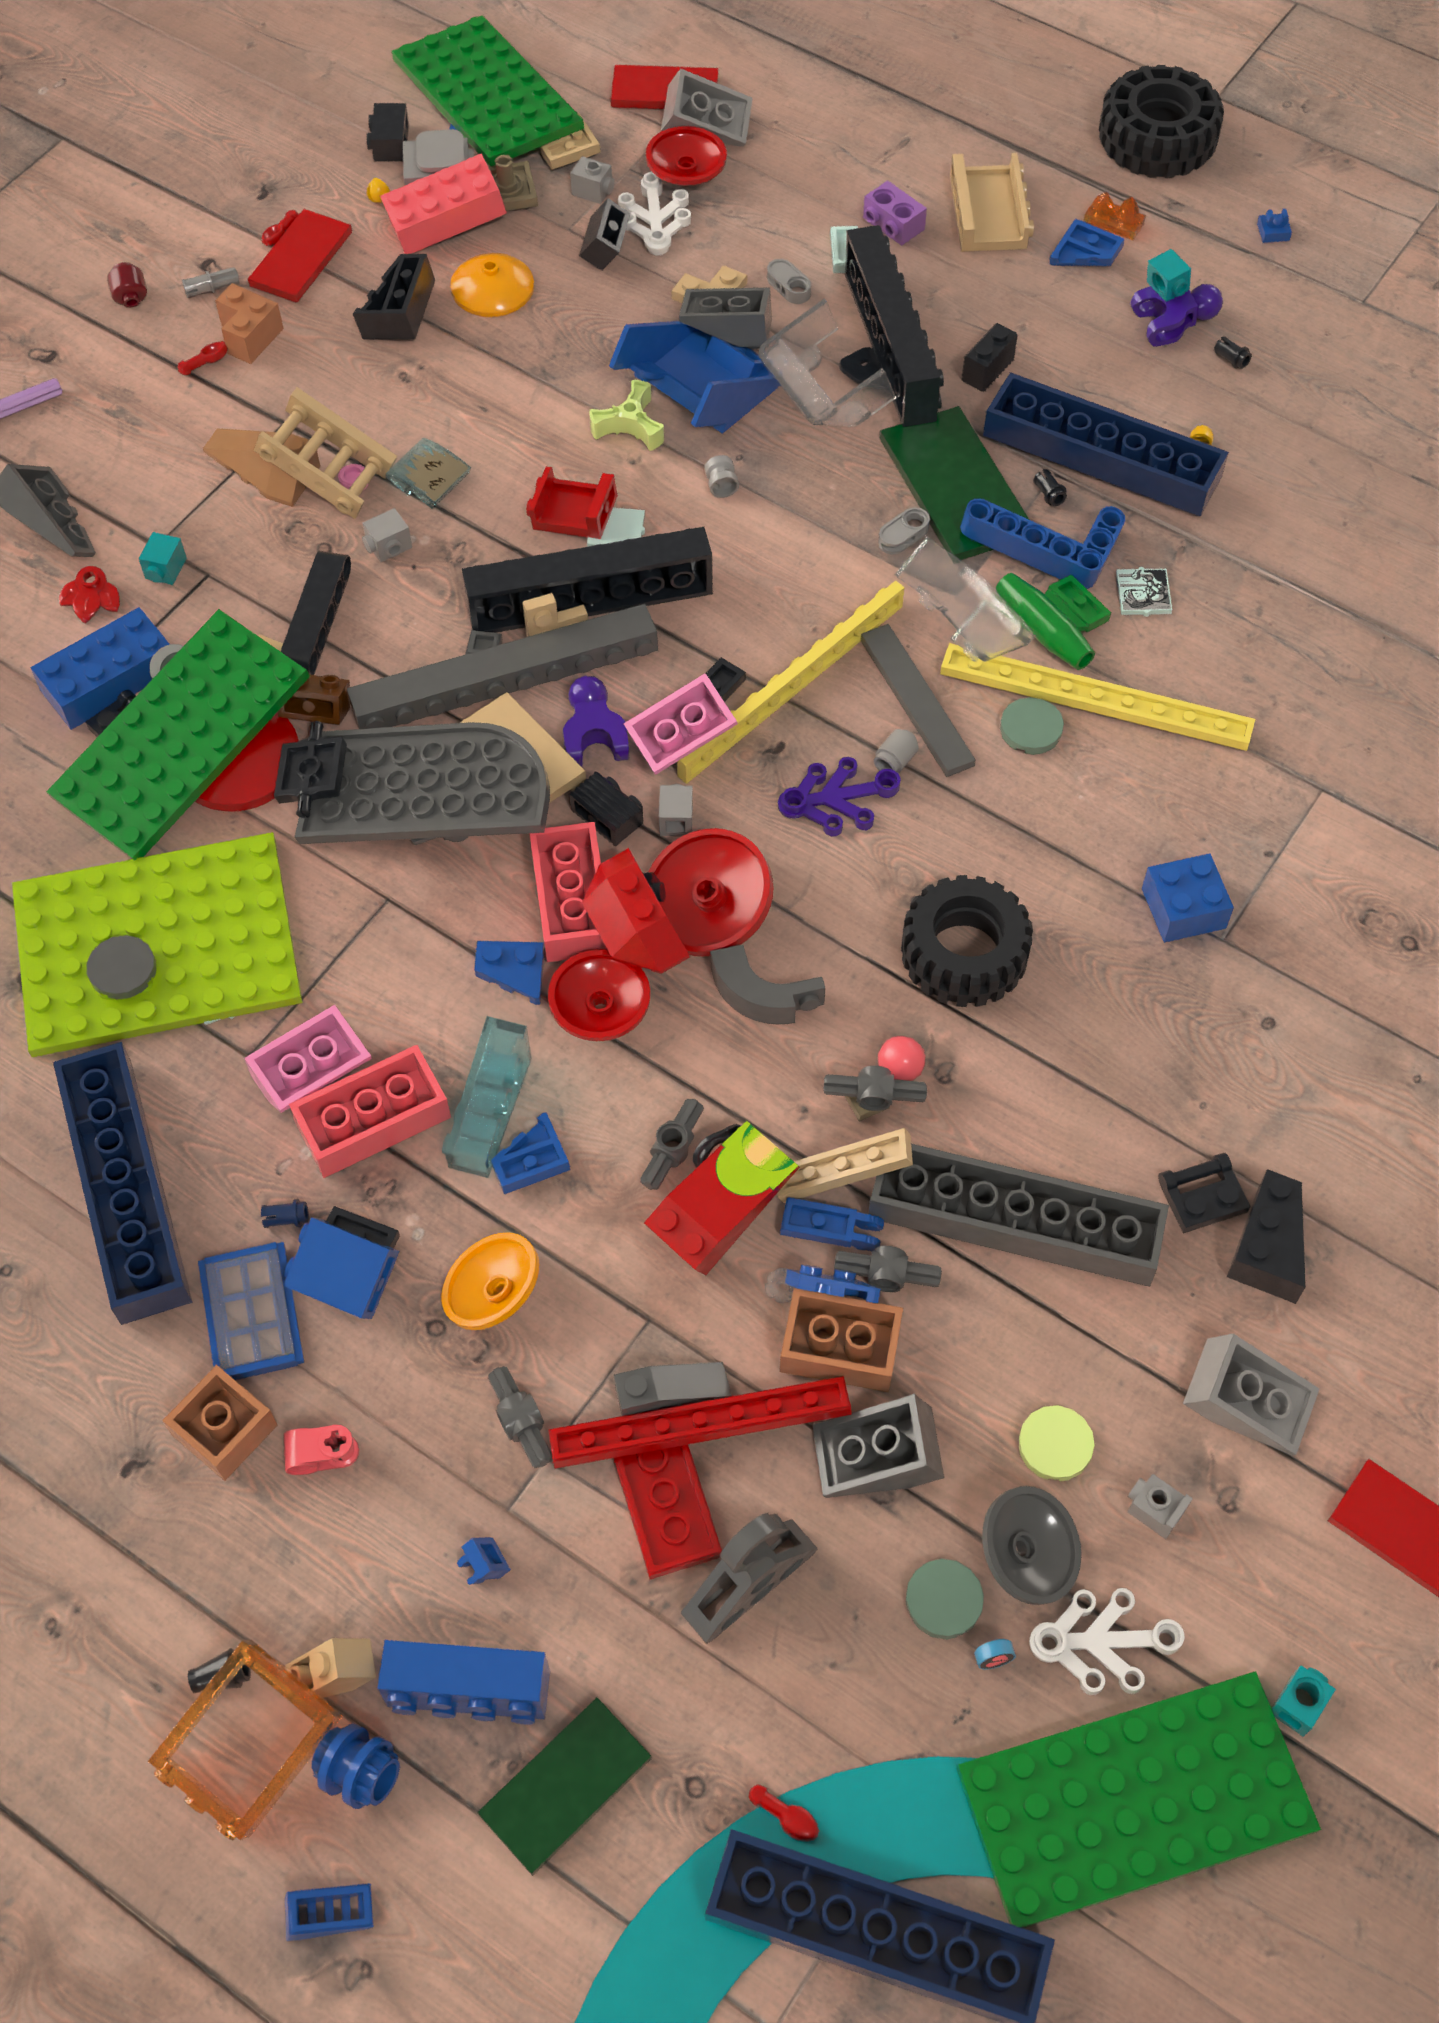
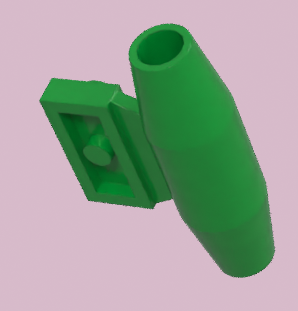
(1057, 615)

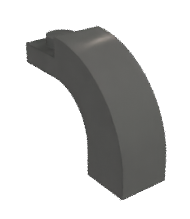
(759, 998)

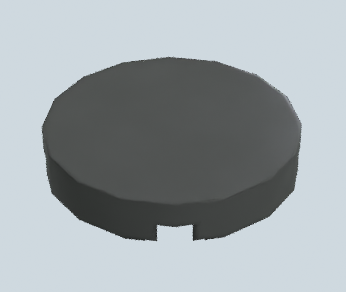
(121, 967)

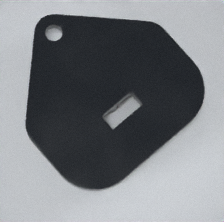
(852, 366)

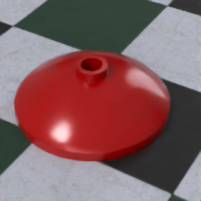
(686, 155)
(594, 980)

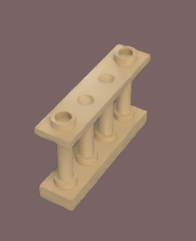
(339, 432)

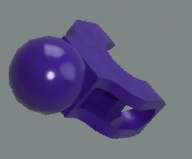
(1178, 313)
(593, 721)

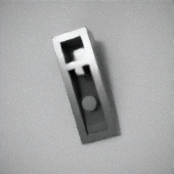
(670, 1386)

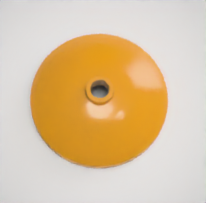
(492, 285)
(490, 1281)

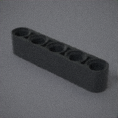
(317, 609)

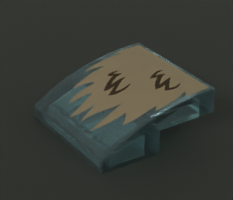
(428, 472)

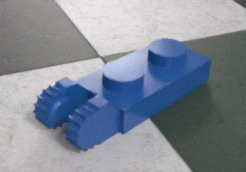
(829, 1224)

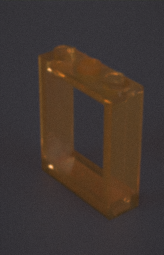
(289, 1686)

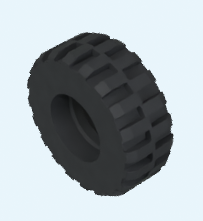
(1161, 121)

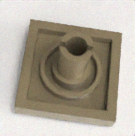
(514, 183)

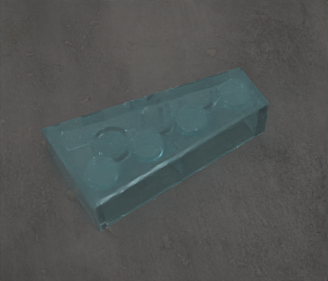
(488, 1097)

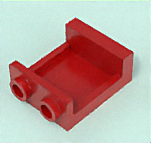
(572, 505)

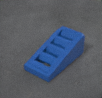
(310, 1897)

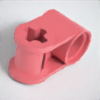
(312, 1449)

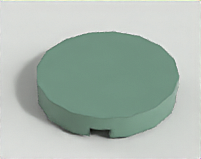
(1031, 725)
(944, 1598)

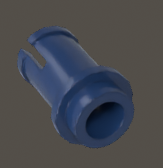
(286, 1214)

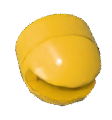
(376, 189)
(1203, 434)

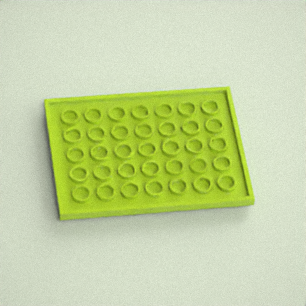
(204, 911)

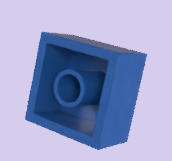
(1187, 897)

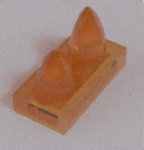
(1116, 219)

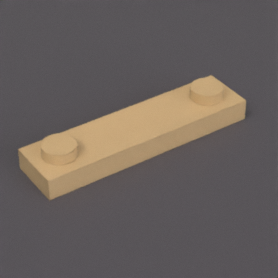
(849, 1164)

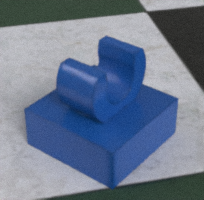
(1274, 227)
(484, 1558)

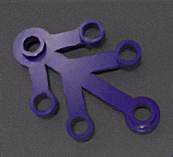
(835, 796)

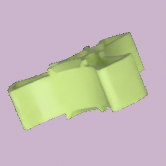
(629, 418)

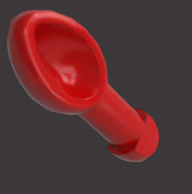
(274, 232)
(209, 354)
(793, 1819)

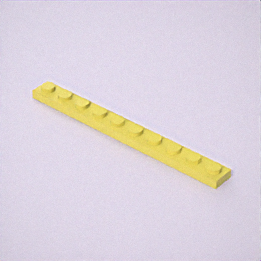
(795, 678)
(1101, 698)

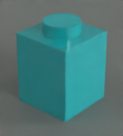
(162, 558)

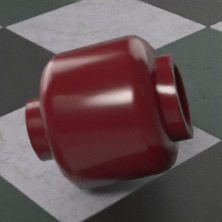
(126, 284)

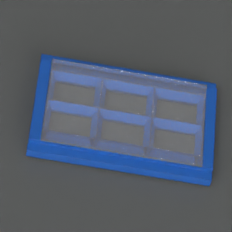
(250, 1311)

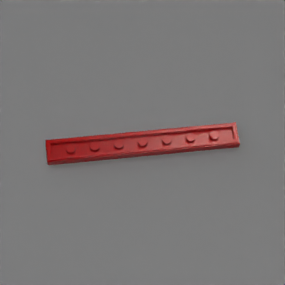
(699, 1422)

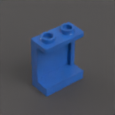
(340, 1268)

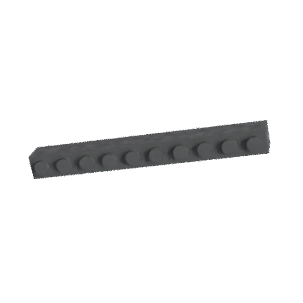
(504, 669)

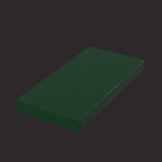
(564, 1786)

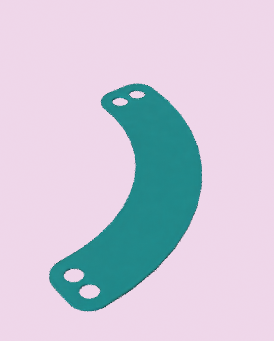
(874, 1819)

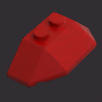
(632, 917)

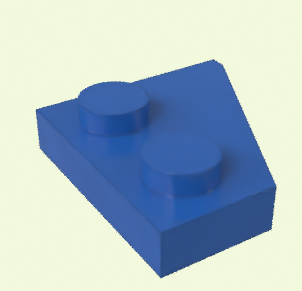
(1086, 246)
(512, 966)
(531, 1157)
(839, 1284)

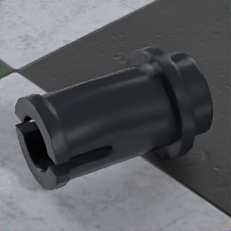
(1237, 355)
(1054, 492)

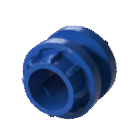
(355, 1766)

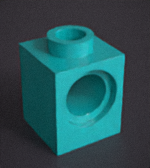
(1168, 275)
(1291, 1711)

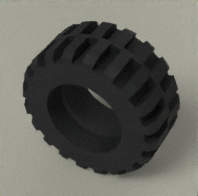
(973, 905)

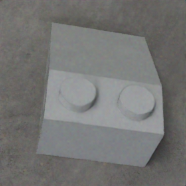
(707, 105)
(1251, 1393)

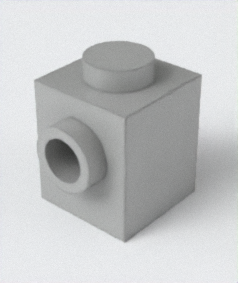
(592, 180)
(386, 535)

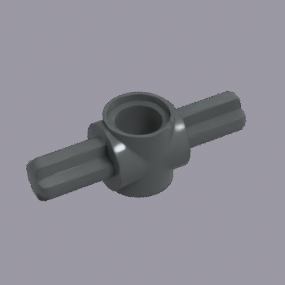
(875, 1088)
(667, 1157)
(888, 1268)
(520, 1417)

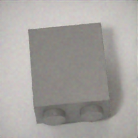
(433, 153)

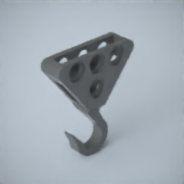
(753, 1567)

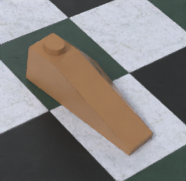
(236, 451)

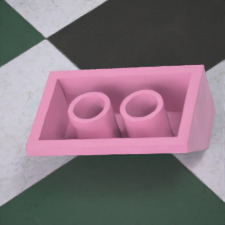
(680, 724)
(306, 1058)

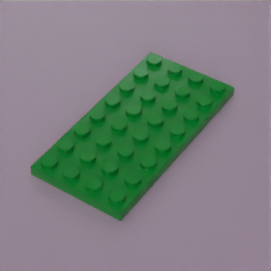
(487, 90)
(178, 735)
(1136, 1800)

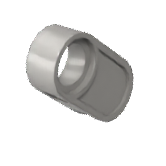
(784, 276)
(899, 535)

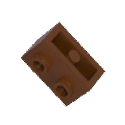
(319, 700)

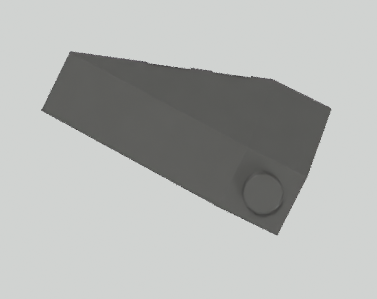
(41, 503)

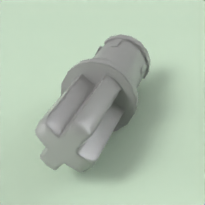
(210, 282)

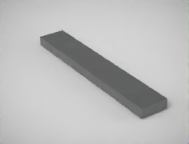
(918, 700)

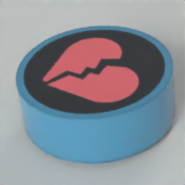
(994, 1654)

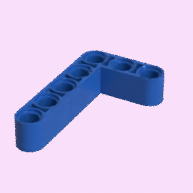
(1042, 546)

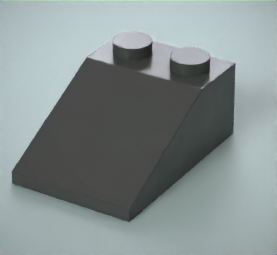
(730, 314)
(879, 1449)

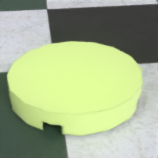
(1056, 1443)

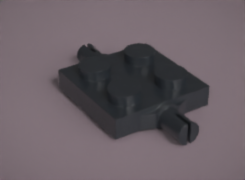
(310, 769)

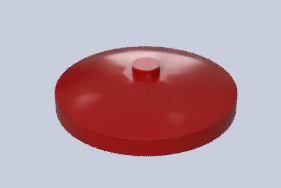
(253, 773)
(714, 889)

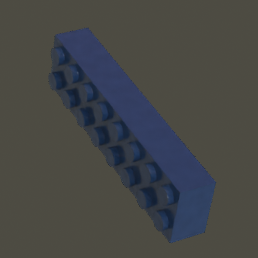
(1105, 444)
(121, 1184)
(880, 1930)

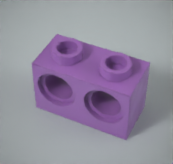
(895, 212)

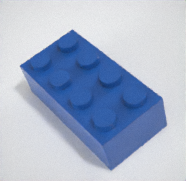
(99, 667)
(464, 1681)

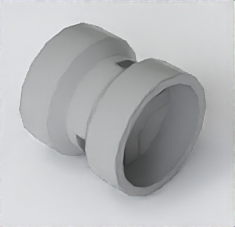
(721, 476)

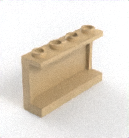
(991, 205)
(561, 768)

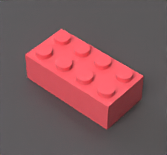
(443, 204)
(564, 868)
(370, 1111)

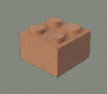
(220, 1422)

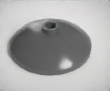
(1045, 1542)

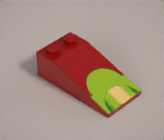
(721, 1198)

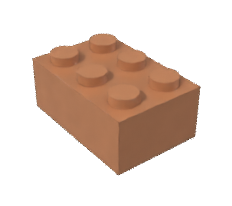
(840, 1338)

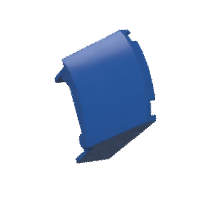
(695, 370)

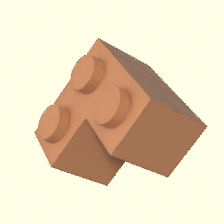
(247, 322)

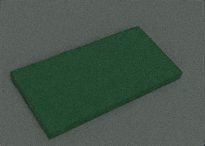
(945, 471)

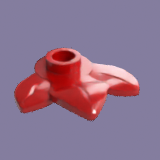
(90, 596)

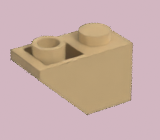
(336, 1666)

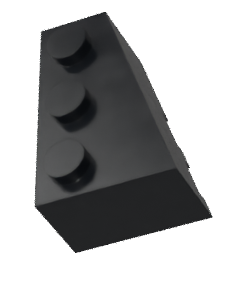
(400, 300)
(1273, 1240)

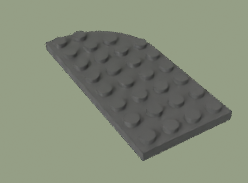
(431, 785)

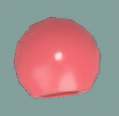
(902, 1057)

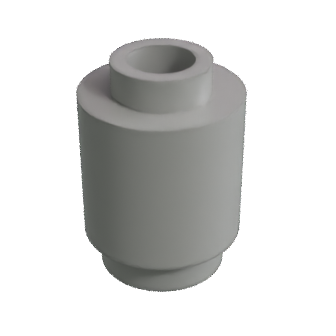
(896, 751)

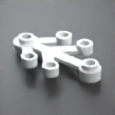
(657, 239)
(1100, 1642)

